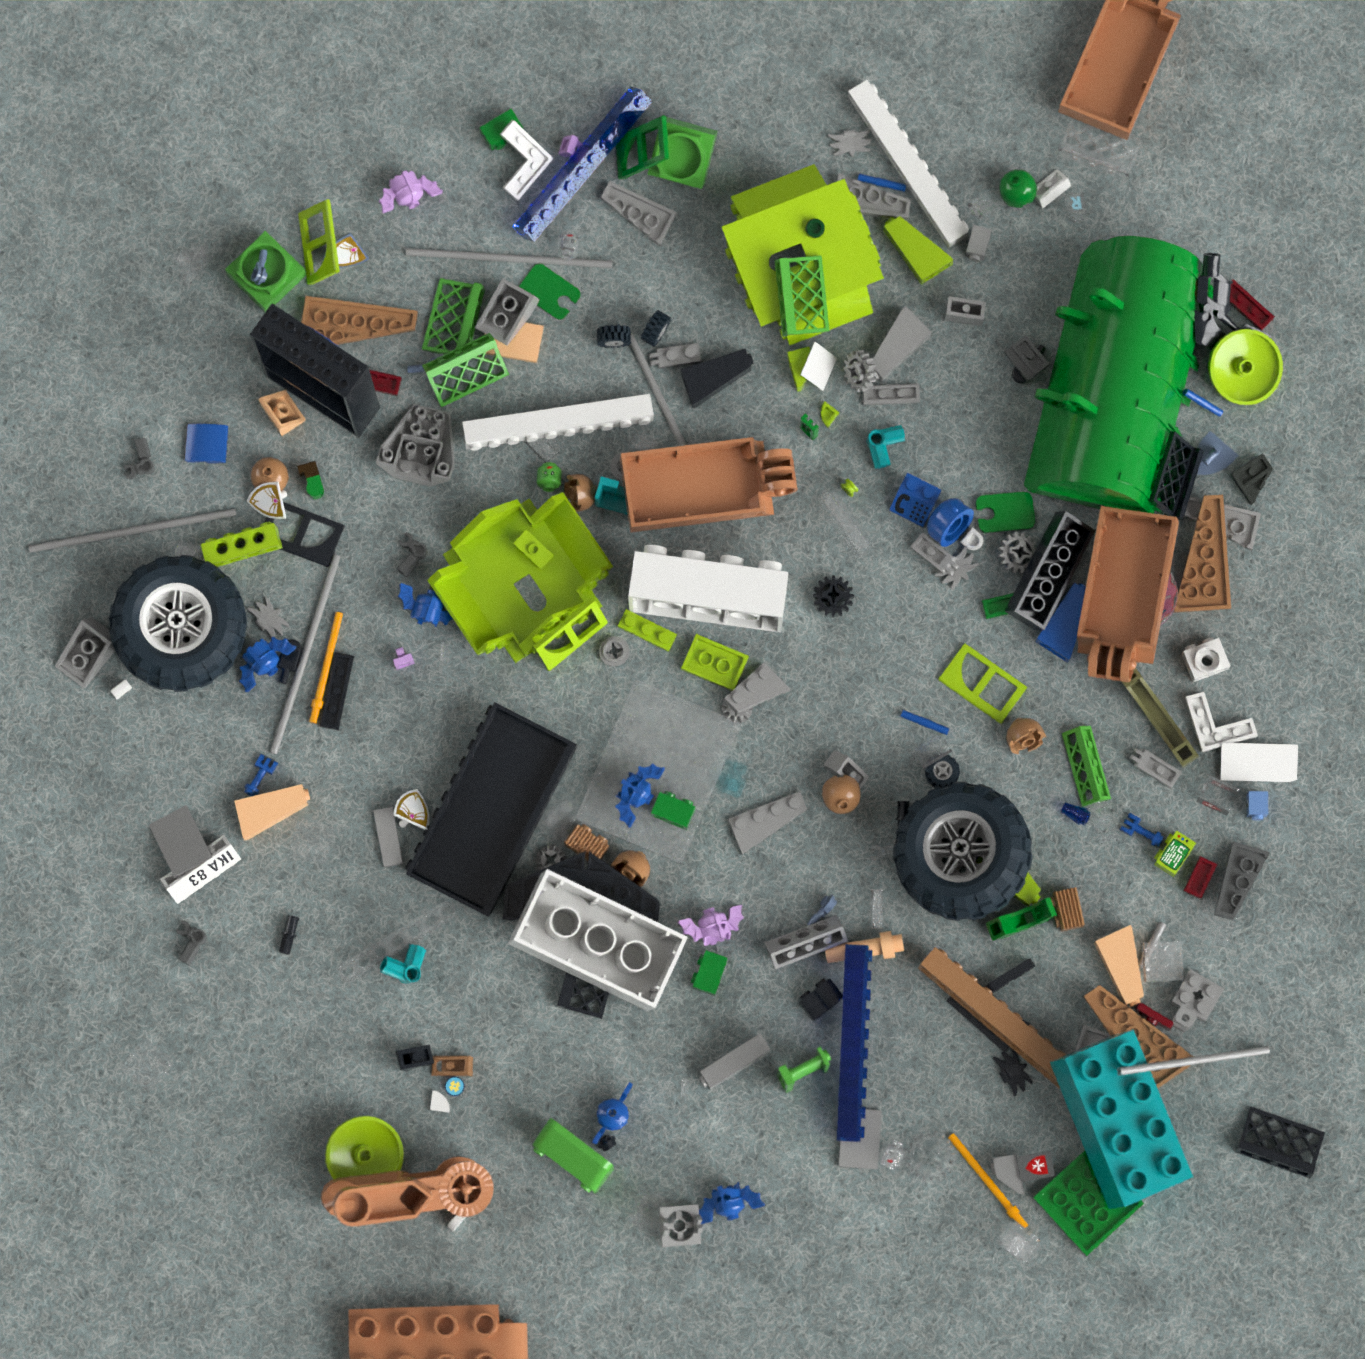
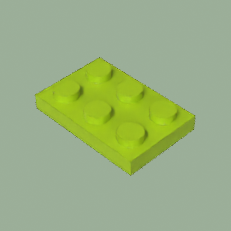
(714, 662)

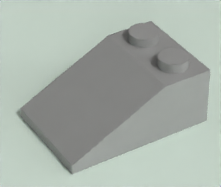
(507, 312)
(86, 652)

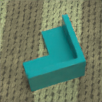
(610, 496)

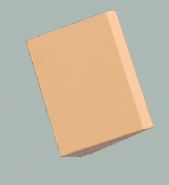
(282, 411)

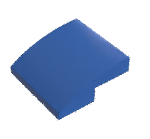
(206, 443)

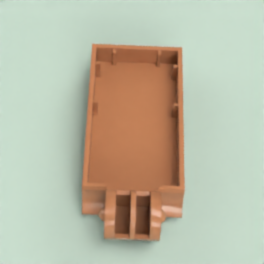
(1119, 64)
(704, 483)
(1125, 591)
(435, 1333)

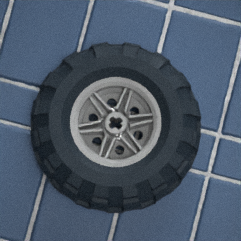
(982, 886)

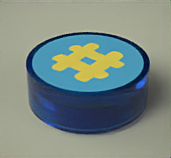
(454, 1086)

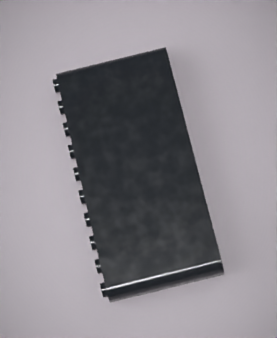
(491, 809)

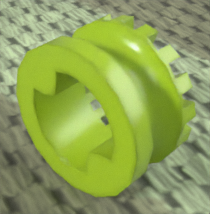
(849, 486)

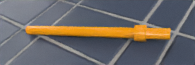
(317, 703)
(1012, 1211)

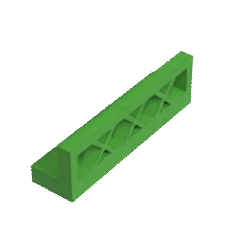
(1090, 764)

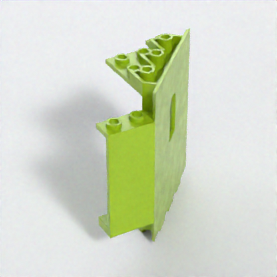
(775, 219)
(487, 564)

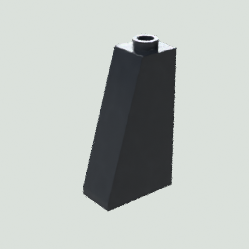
(714, 375)

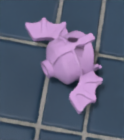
(407, 191)
(713, 925)

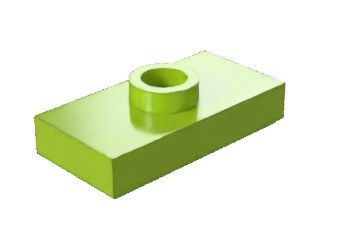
(533, 549)

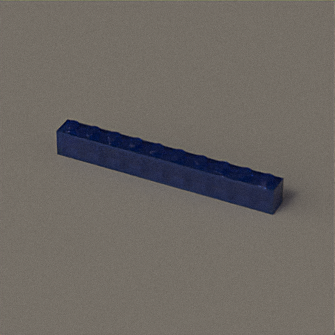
(582, 164)
(853, 1043)

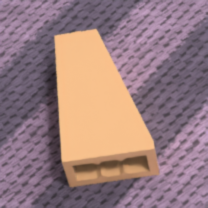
(268, 809)
(1121, 962)

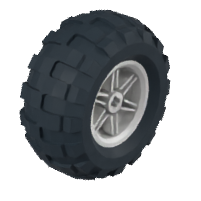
(211, 645)

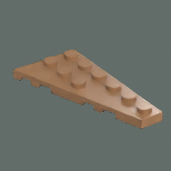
(1206, 572)

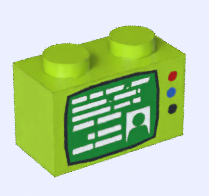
(1174, 854)

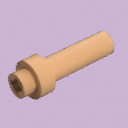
(884, 945)

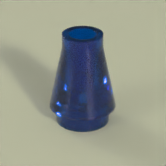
(1078, 814)

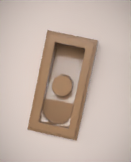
(453, 1066)

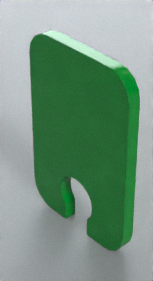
(548, 289)
(1010, 511)

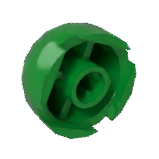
(1018, 188)

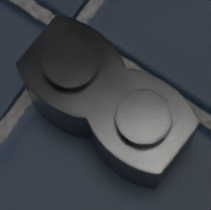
(821, 999)

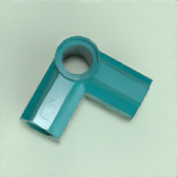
(879, 450)
(398, 969)

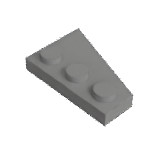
(755, 689)

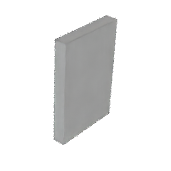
(866, 1152)

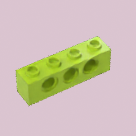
(233, 554)

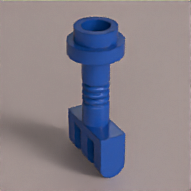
(251, 789)
(1133, 826)

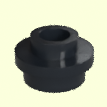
(607, 1142)

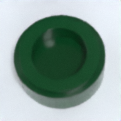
(815, 228)

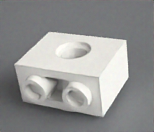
(1209, 649)

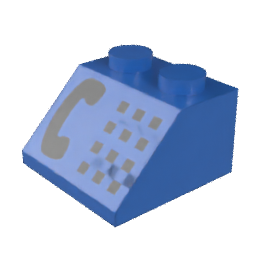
(915, 500)

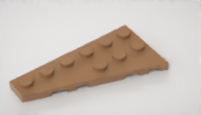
(353, 321)
(1119, 1018)

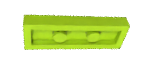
(647, 630)

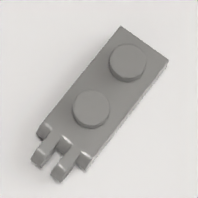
(676, 356)
(934, 554)
(1155, 767)

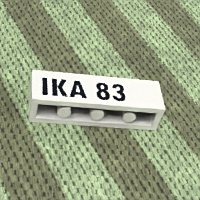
(190, 881)

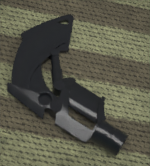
(1205, 326)

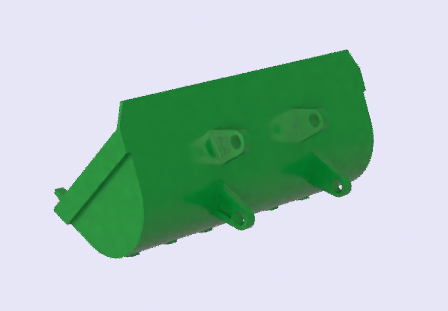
(1117, 374)

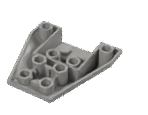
(420, 447)

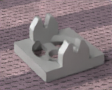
(665, 1226)

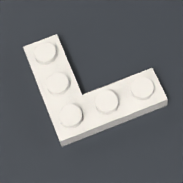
(536, 159)
(1211, 737)

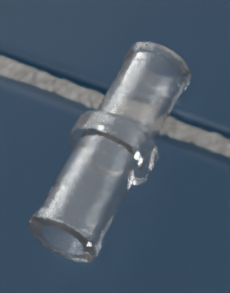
(876, 909)

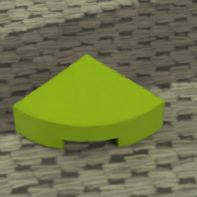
(828, 414)

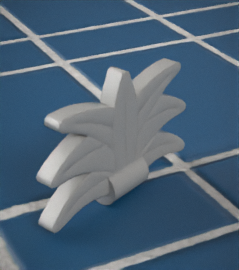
(850, 142)
(964, 566)
(268, 618)

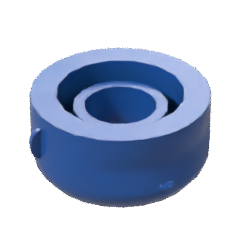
(949, 521)

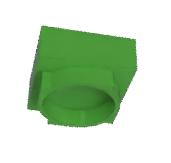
(689, 153)
(281, 270)

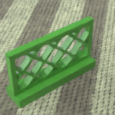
(786, 293)
(469, 318)
(463, 355)

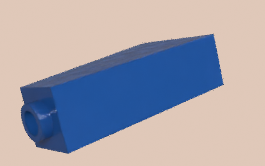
(1063, 626)

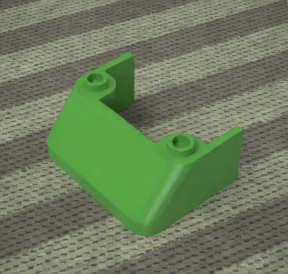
(573, 1155)

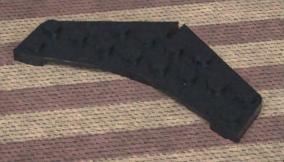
(597, 877)

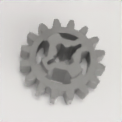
(860, 370)
(1019, 545)

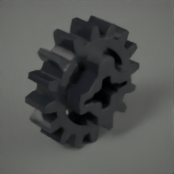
(826, 596)

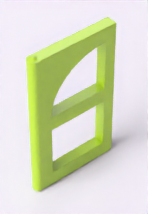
(330, 263)
(553, 657)
(953, 679)

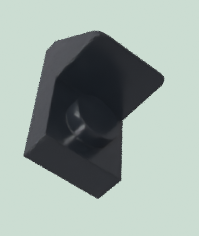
(414, 1057)

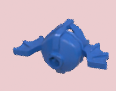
(426, 606)
(263, 660)
(636, 792)
(620, 1118)
(729, 1202)

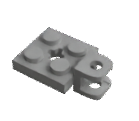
(1190, 1008)

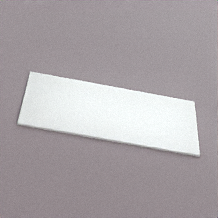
(1259, 762)

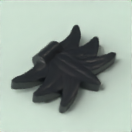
(1012, 1071)

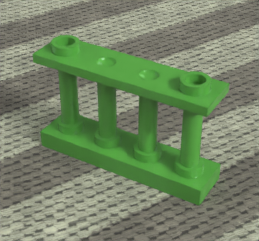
(789, 1076)

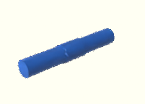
(882, 182)
(1202, 402)
(924, 722)

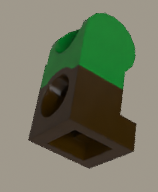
(314, 487)

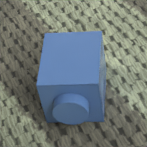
(1257, 804)

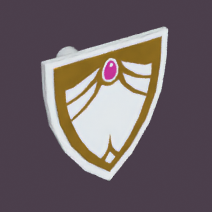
(268, 500)
(412, 809)

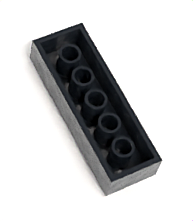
(1050, 570)

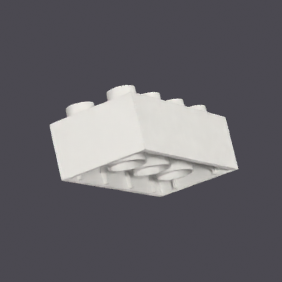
(708, 590)
(597, 940)

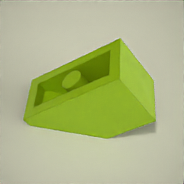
(797, 360)

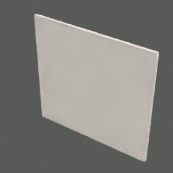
(818, 366)

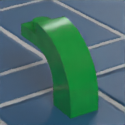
(1021, 920)

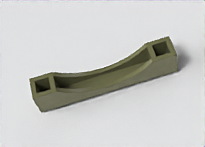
(1161, 719)

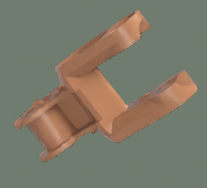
(396, 1195)

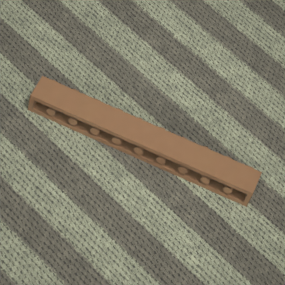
(991, 1012)

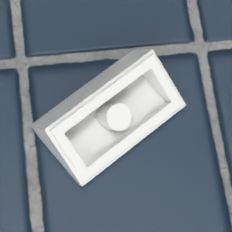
(1051, 188)

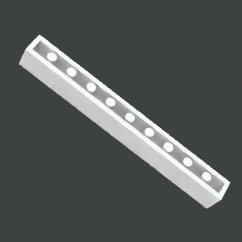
(908, 164)
(557, 421)

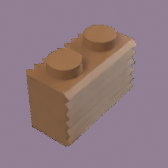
(583, 840)
(1068, 909)

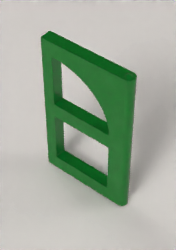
(639, 133)

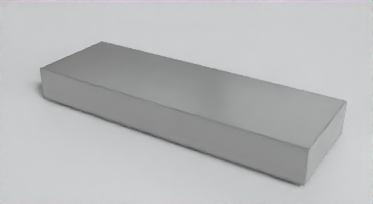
(892, 394)
(388, 837)

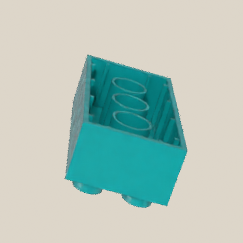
(1121, 1120)

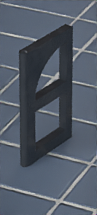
(319, 554)

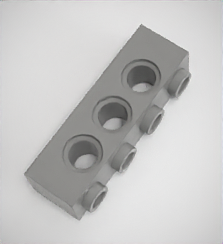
(806, 942)

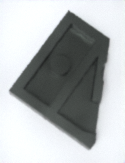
(1252, 477)

